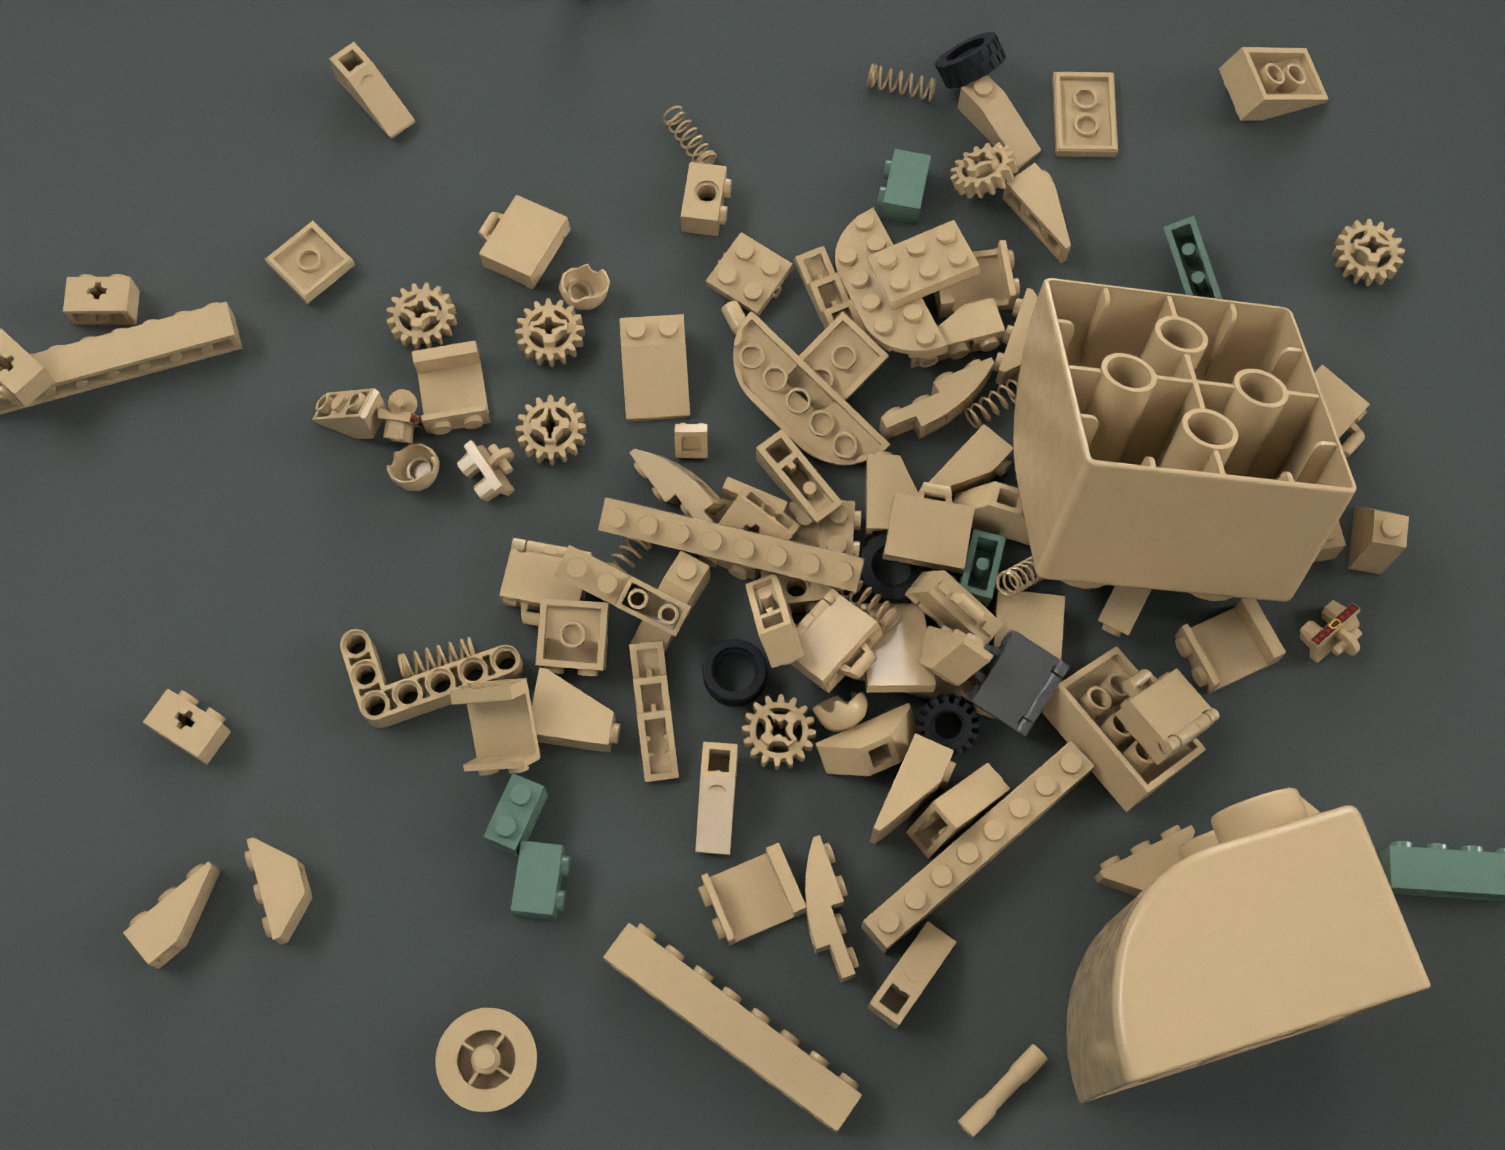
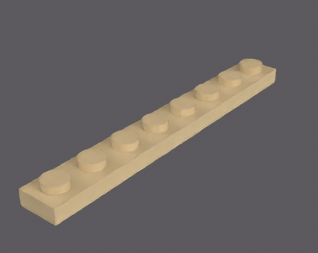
(732, 544)

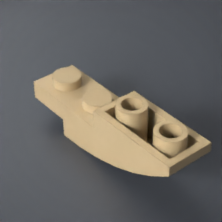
(948, 399)
(678, 485)
(622, 590)
(822, 896)

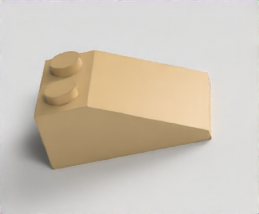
(1271, 82)
(654, 367)
(916, 783)

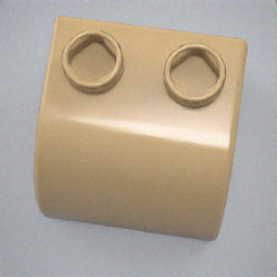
(1173, 444)
(1240, 945)

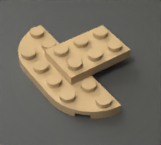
(892, 279)
(811, 390)

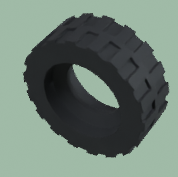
(970, 60)
(894, 593)

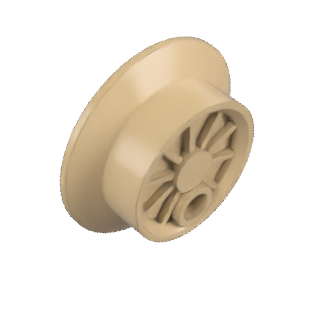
(486, 1059)

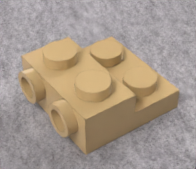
(833, 532)
(572, 636)

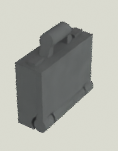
(1017, 682)

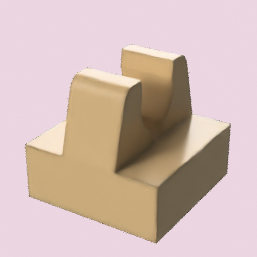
(691, 440)

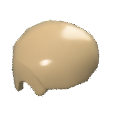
(584, 287)
(414, 467)
(839, 714)

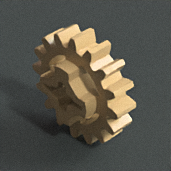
(984, 170)
(1368, 252)
(417, 312)
(543, 319)
(537, 425)
(768, 741)

